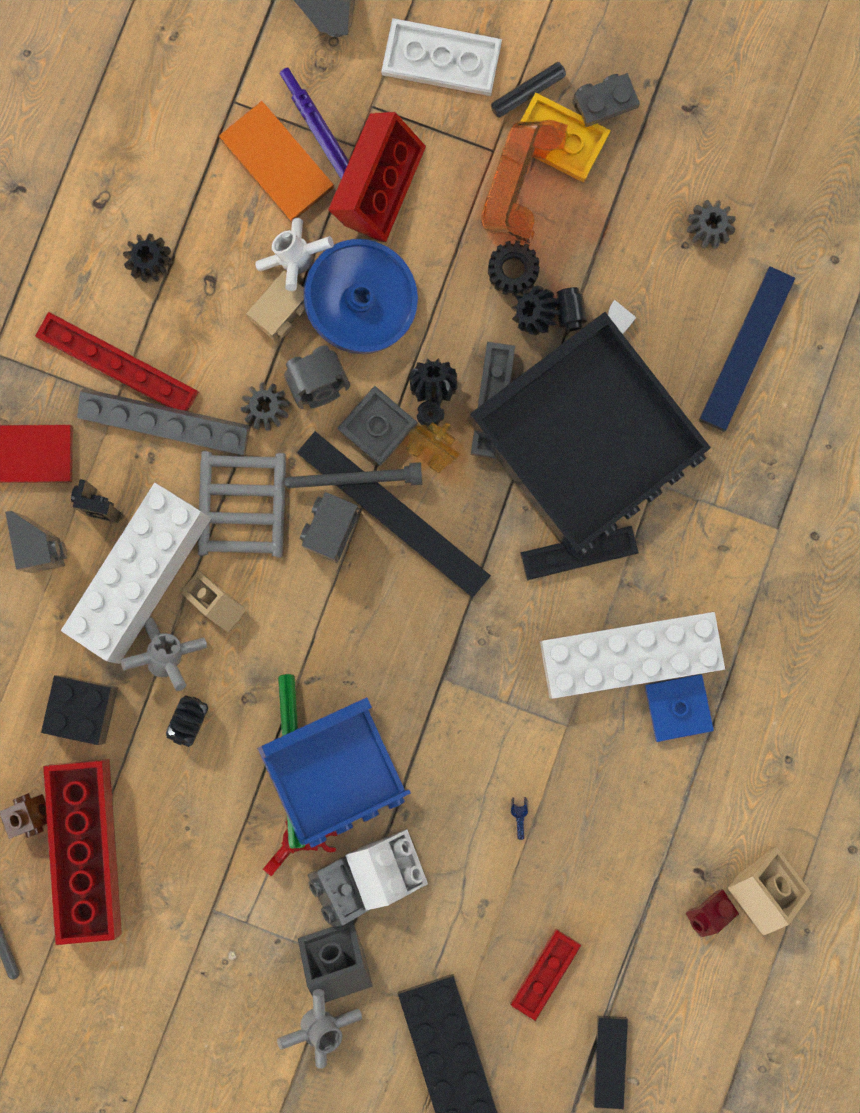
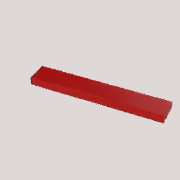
(116, 363)

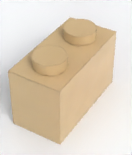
(278, 308)

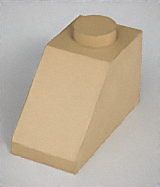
(213, 601)

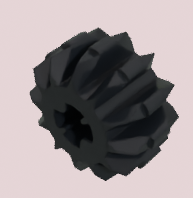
(141, 249)
(536, 310)
(433, 381)
(187, 721)

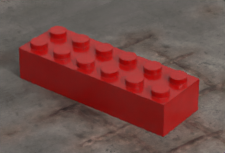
(82, 852)

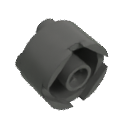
(316, 378)

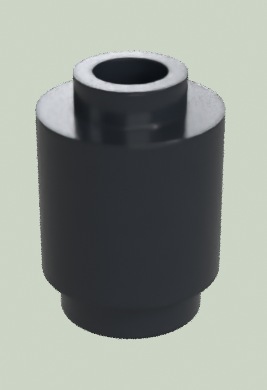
(571, 309)

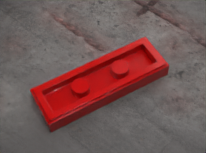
(545, 974)

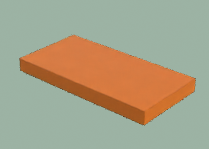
(276, 161)

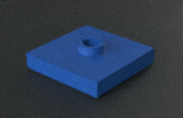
(678, 707)

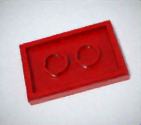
(36, 453)

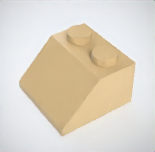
(770, 891)

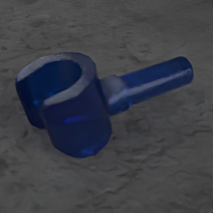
(519, 813)

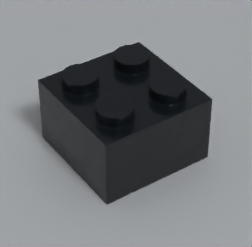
(79, 710)

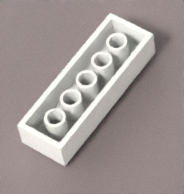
(136, 574)
(632, 655)

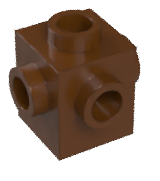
(30, 813)

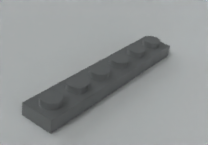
(163, 421)

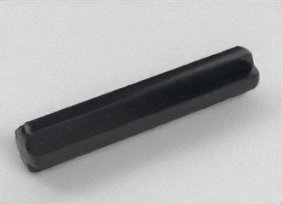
(527, 89)

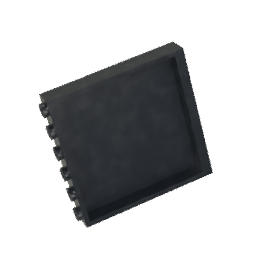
(589, 434)

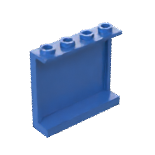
(333, 773)

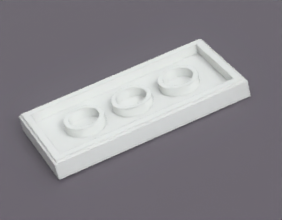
(441, 57)

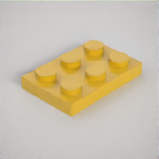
(582, 142)

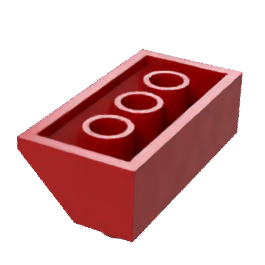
(378, 176)

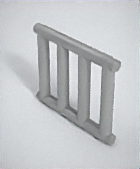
(276, 491)

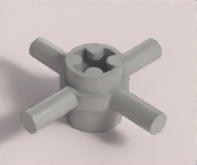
(164, 654)
(320, 1029)

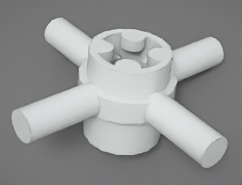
(293, 253)

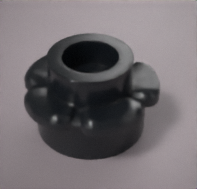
(424, 419)

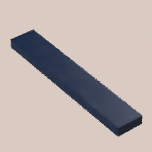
(746, 349)

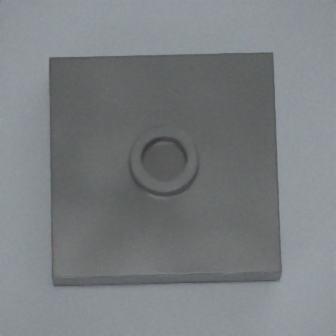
(377, 425)

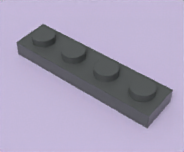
(495, 377)

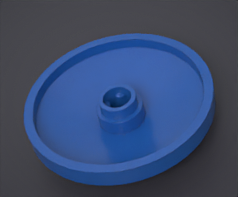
(360, 296)

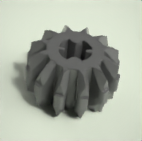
(716, 215)
(275, 406)

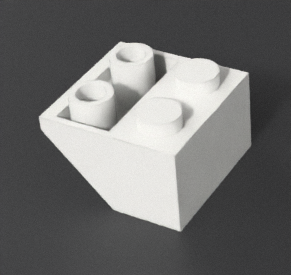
(386, 870)

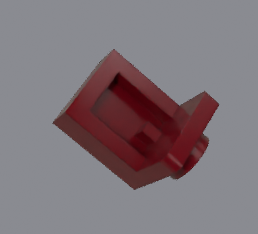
(712, 914)

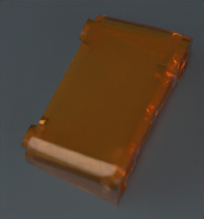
(524, 140)

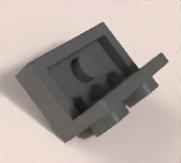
(606, 99)

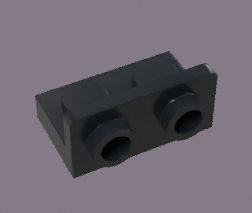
(93, 505)

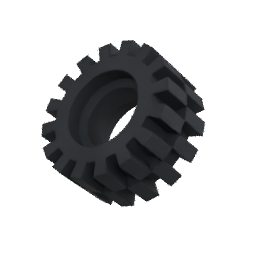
(511, 251)

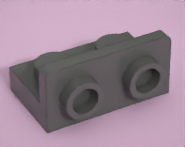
(337, 892)

